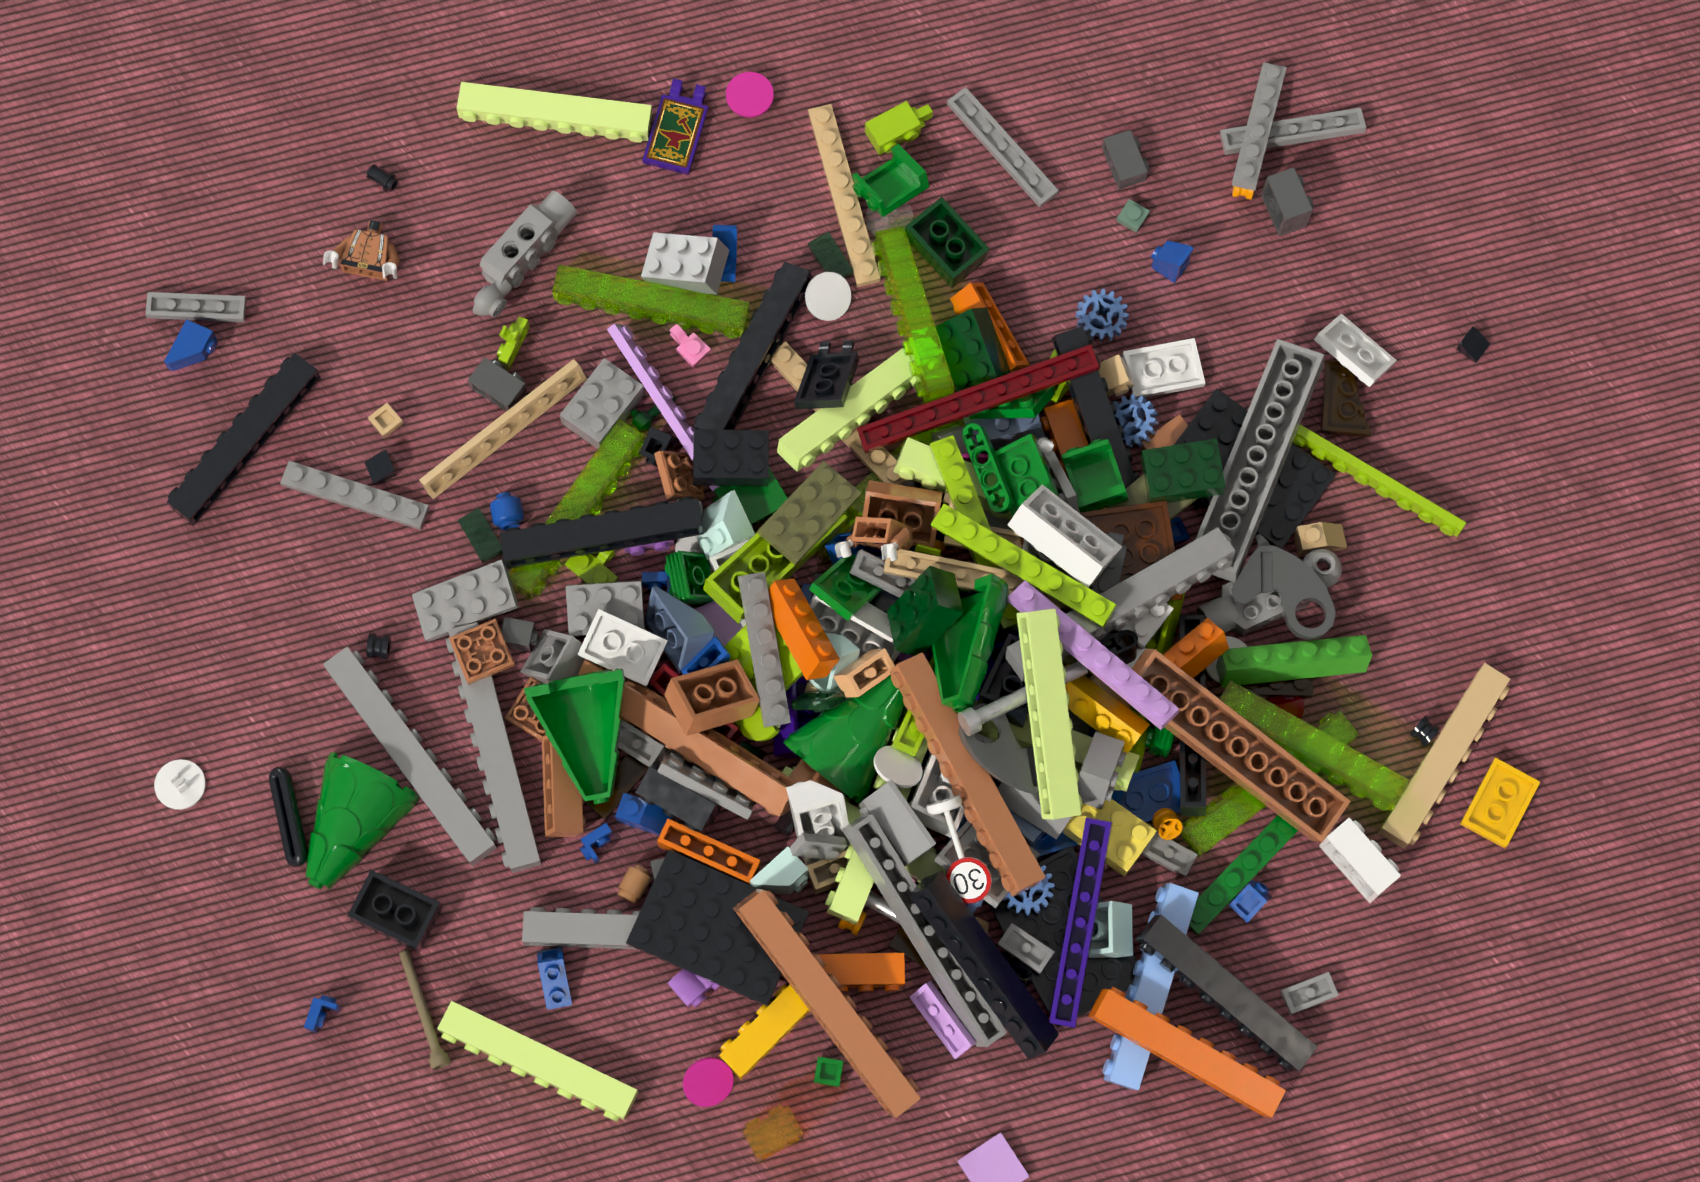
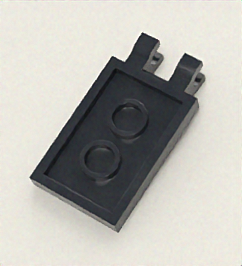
(827, 377)

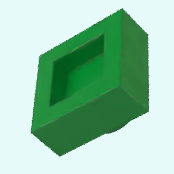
(828, 1072)

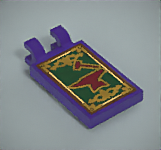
(676, 129)

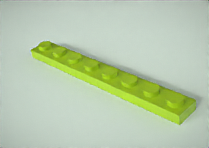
(1383, 484)
(965, 501)
(1024, 565)

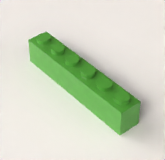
(1294, 660)

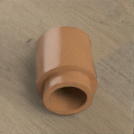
(634, 883)

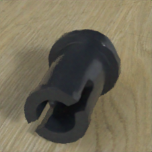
(386, 180)

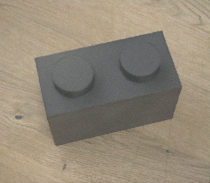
(1125, 159)
(497, 384)

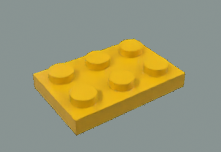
(1500, 803)

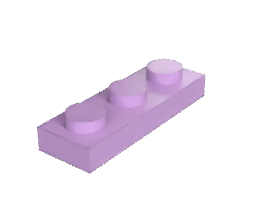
(942, 1020)

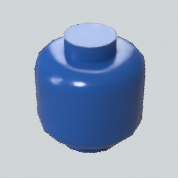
(506, 511)

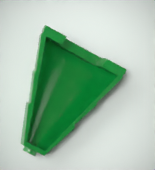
(967, 644)
(583, 727)
(848, 736)
(351, 817)

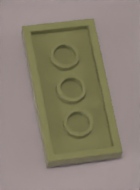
(809, 513)

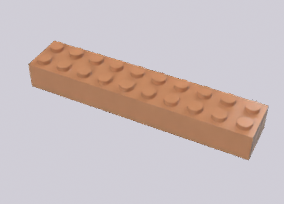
(1244, 751)
(827, 1003)

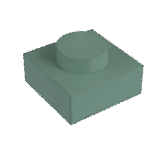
(1132, 216)

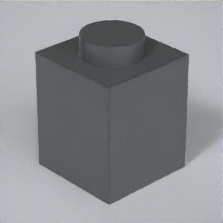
(519, 634)

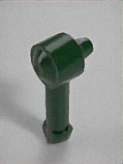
(643, 420)

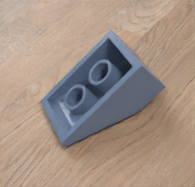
(679, 624)

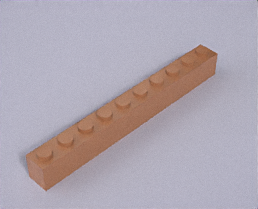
(707, 748)
(979, 794)

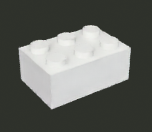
(1360, 859)

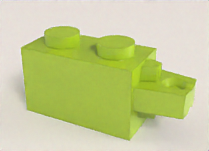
(896, 126)

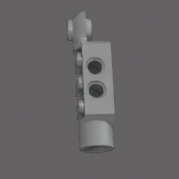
(521, 250)
(1266, 606)

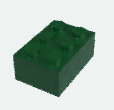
(946, 242)
(972, 348)
(1183, 471)
(924, 611)

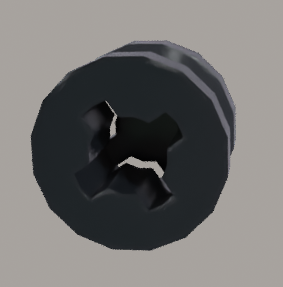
(378, 646)
(1424, 731)

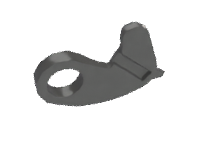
(1294, 580)
(1004, 757)

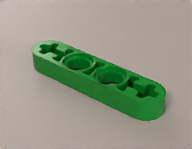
(986, 469)

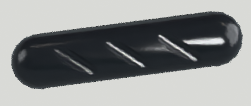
(288, 816)

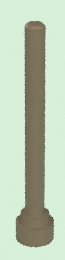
(438, 1057)

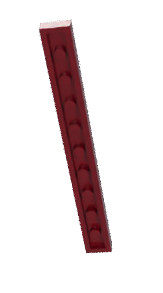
(978, 398)

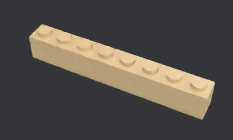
(1444, 755)

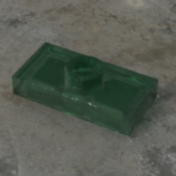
(829, 255)
(480, 535)
(818, 700)

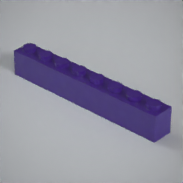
(1081, 922)

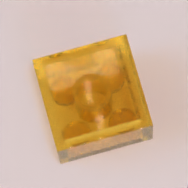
(772, 1133)

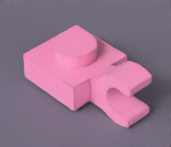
(690, 347)

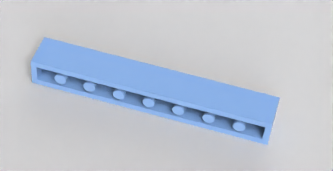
(1149, 987)

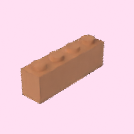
(561, 797)

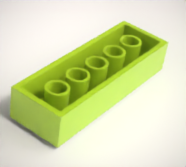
(753, 558)

